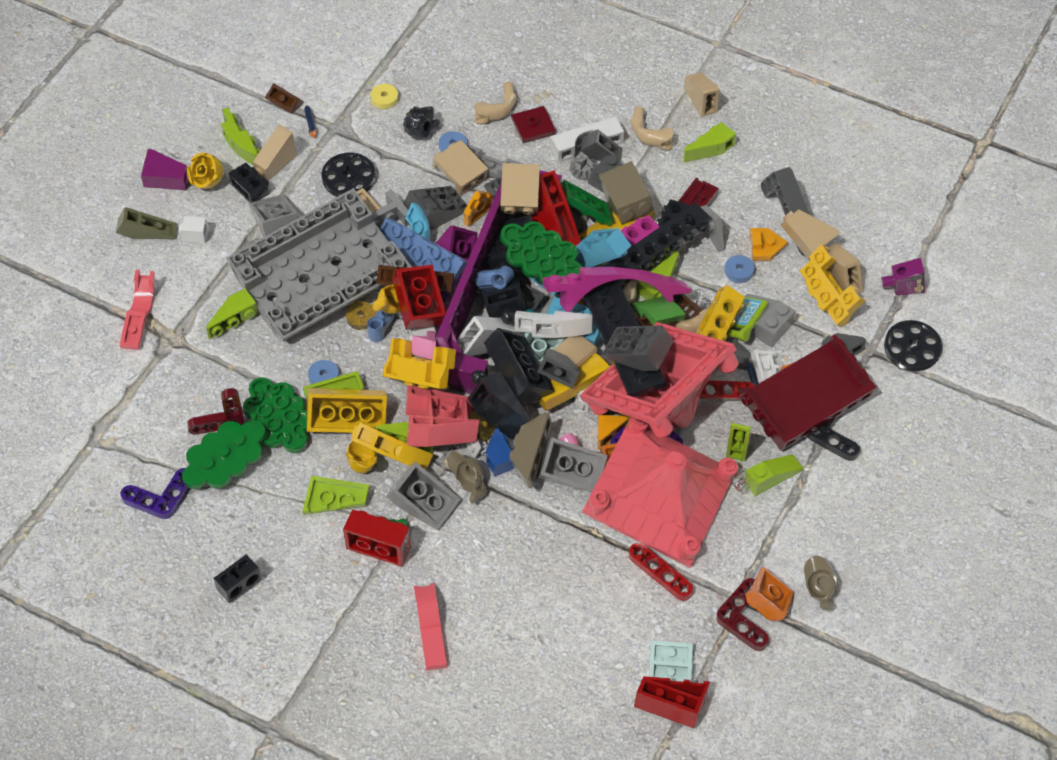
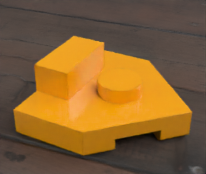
(477, 207)
(765, 244)

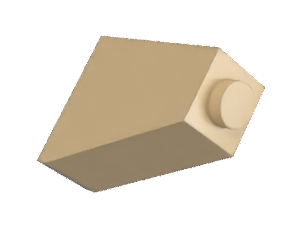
(702, 93)
(275, 153)
(807, 231)
(846, 268)

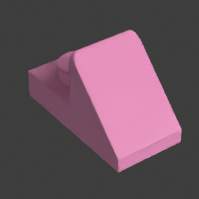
(424, 345)

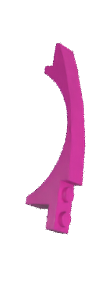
(575, 286)

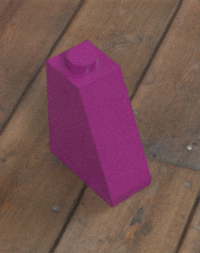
(163, 172)

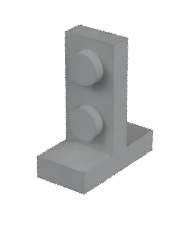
(393, 210)

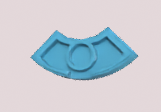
(418, 220)

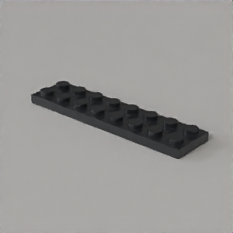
(612, 310)

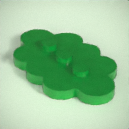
(539, 251)
(279, 413)
(223, 454)

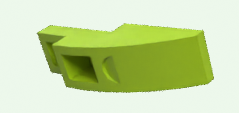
(237, 139)

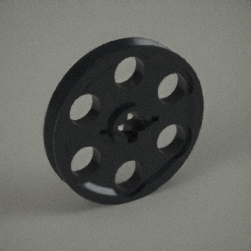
(341, 173)
(915, 352)

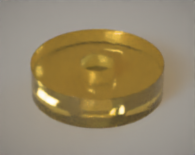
(356, 309)
(485, 429)

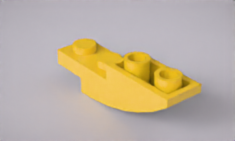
(391, 446)

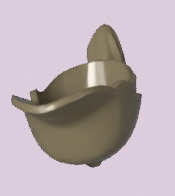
(469, 474)
(820, 581)

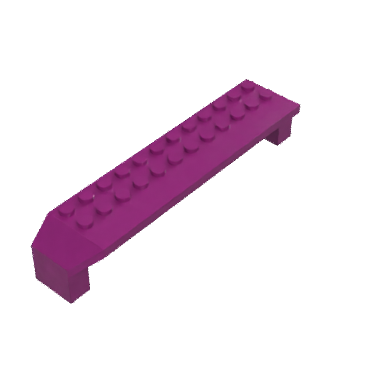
(464, 297)

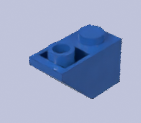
(499, 454)

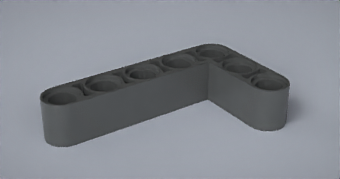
(787, 189)

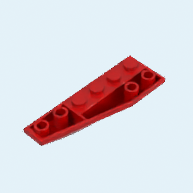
(554, 209)

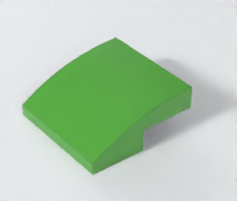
(659, 310)

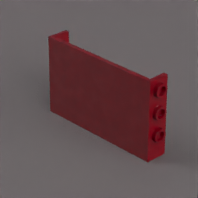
(808, 393)

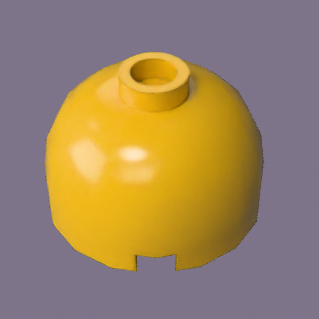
(205, 171)

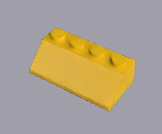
(344, 408)

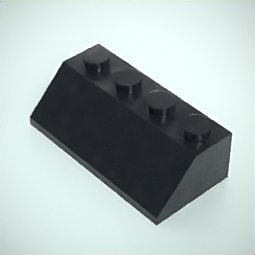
(518, 365)

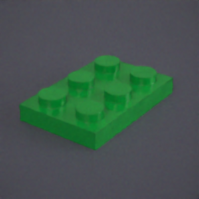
(587, 203)

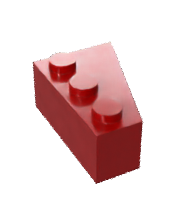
(672, 699)

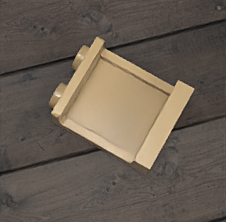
(461, 166)
(520, 188)

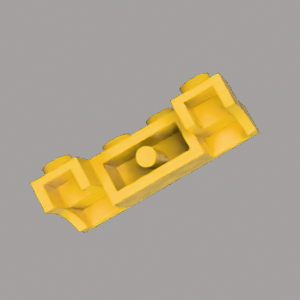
(826, 290)
(416, 370)

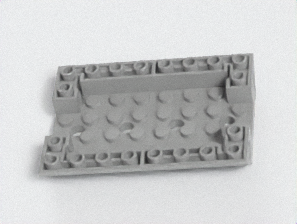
(306, 251)

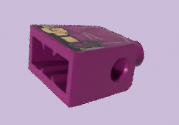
(906, 278)

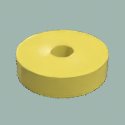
(386, 90)

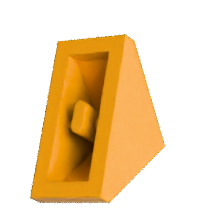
(609, 426)

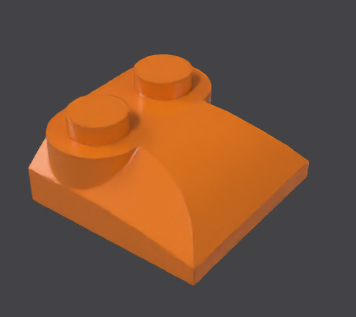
(769, 596)

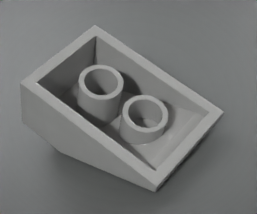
(273, 213)
(773, 321)
(571, 465)
(423, 496)

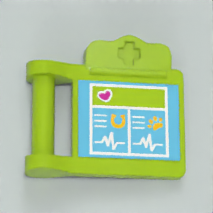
(747, 318)

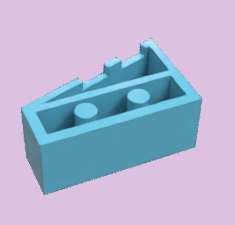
(602, 247)

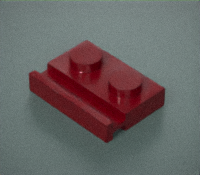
(699, 192)

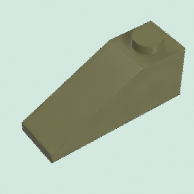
(144, 226)

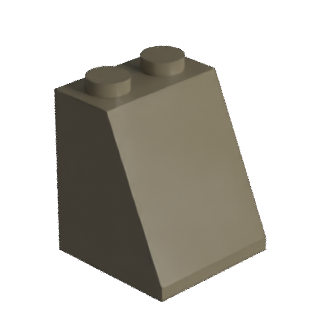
(626, 192)

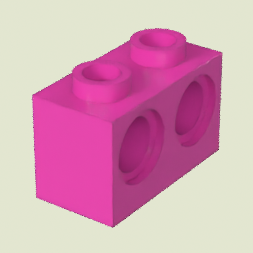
(639, 229)

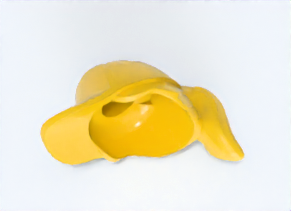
(387, 301)
(359, 457)

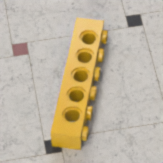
(726, 297)

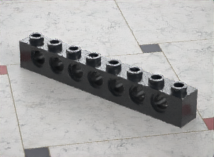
(664, 234)

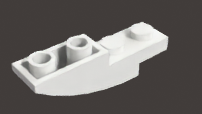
(554, 326)

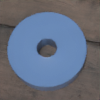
(449, 138)
(742, 262)
(322, 367)

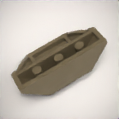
(530, 447)

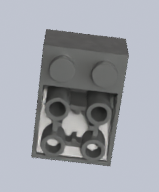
(438, 204)
(638, 347)

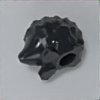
(420, 121)

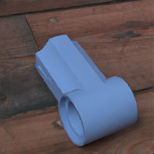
(494, 278)
(378, 324)

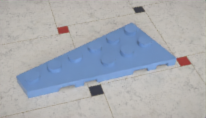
(422, 251)

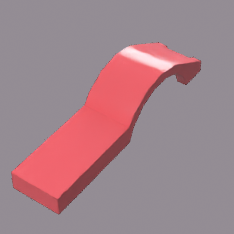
(136, 316)
(430, 627)

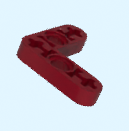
(206, 424)
(737, 619)

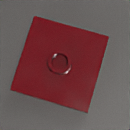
(533, 124)

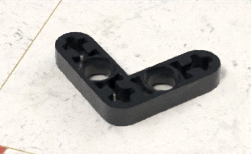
(827, 433)

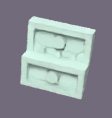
(671, 660)

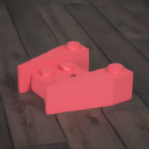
(438, 418)

